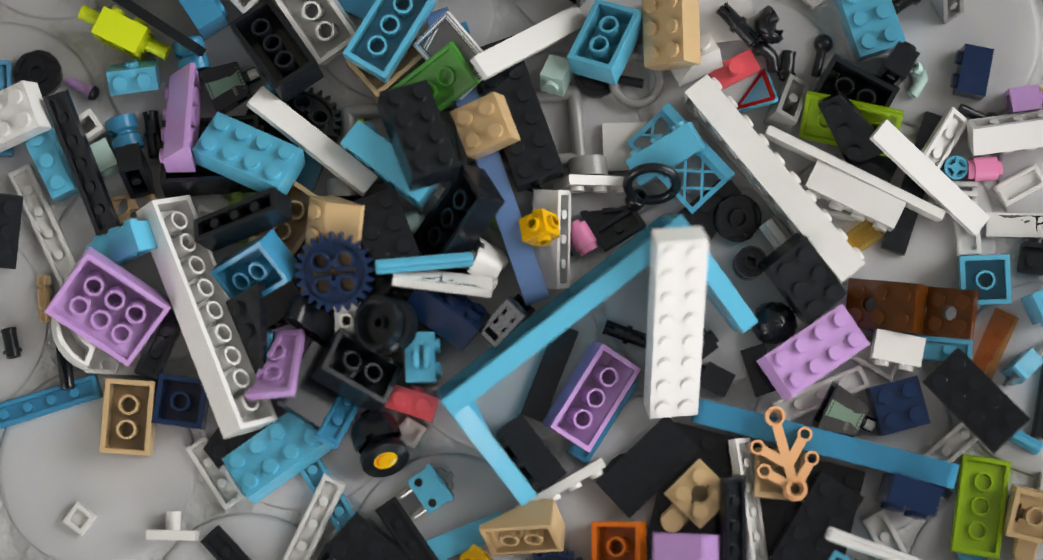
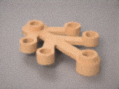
(785, 458)

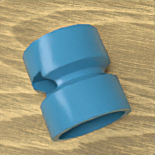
(188, 56)
(123, 130)

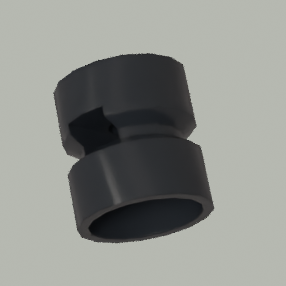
(747, 261)

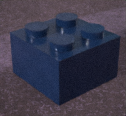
(180, 402)
(898, 406)

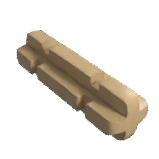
(44, 296)

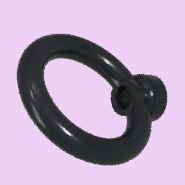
(638, 198)

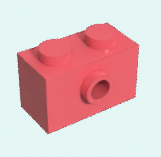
(413, 402)

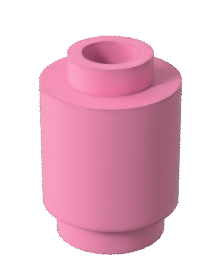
(984, 168)
(582, 238)

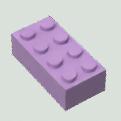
(813, 352)

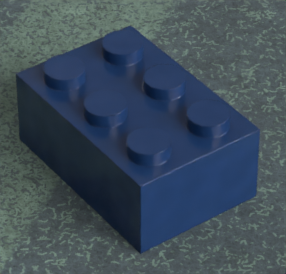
(449, 315)
(909, 495)

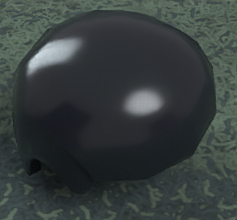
(765, 26)

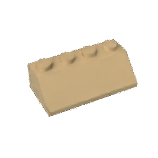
(335, 215)

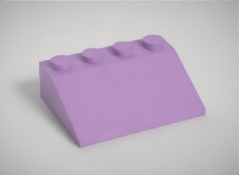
(108, 306)

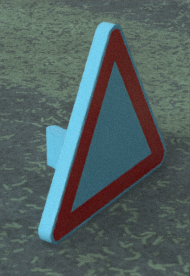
(759, 93)

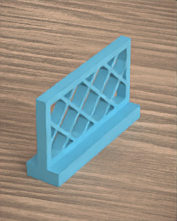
(707, 156)

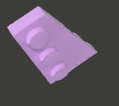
(281, 370)

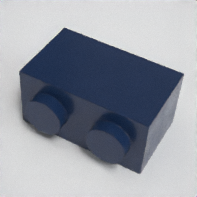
(972, 71)

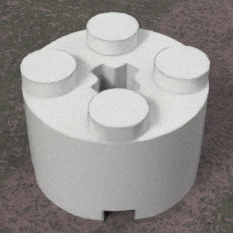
(487, 261)

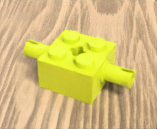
(124, 34)

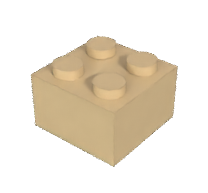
(485, 125)

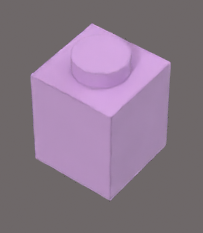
(1023, 99)

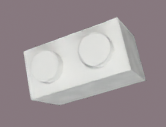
(896, 349)

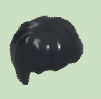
(775, 323)

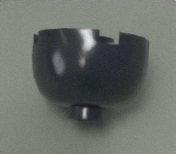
(371, 428)

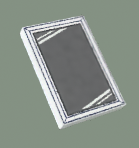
(442, 32)

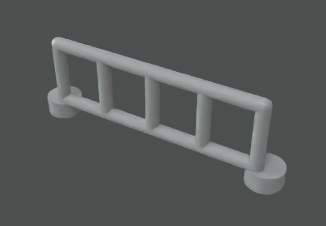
(576, 160)

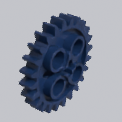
(337, 293)

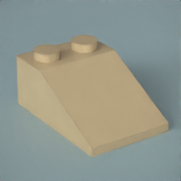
(526, 529)

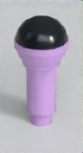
(90, 91)

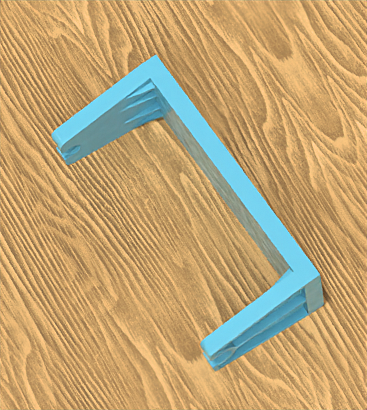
(554, 318)

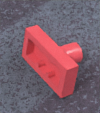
(736, 69)

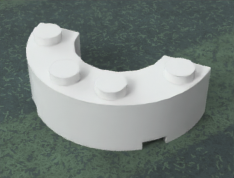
(71, 345)

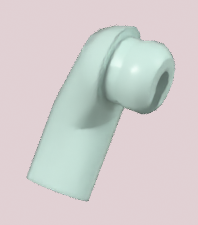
(919, 79)

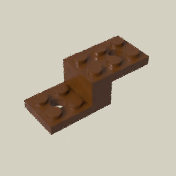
(912, 308)

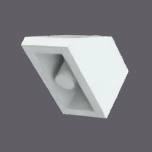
(710, 61)

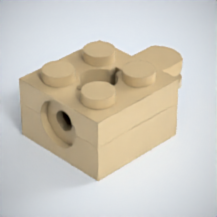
(693, 498)
(1024, 521)

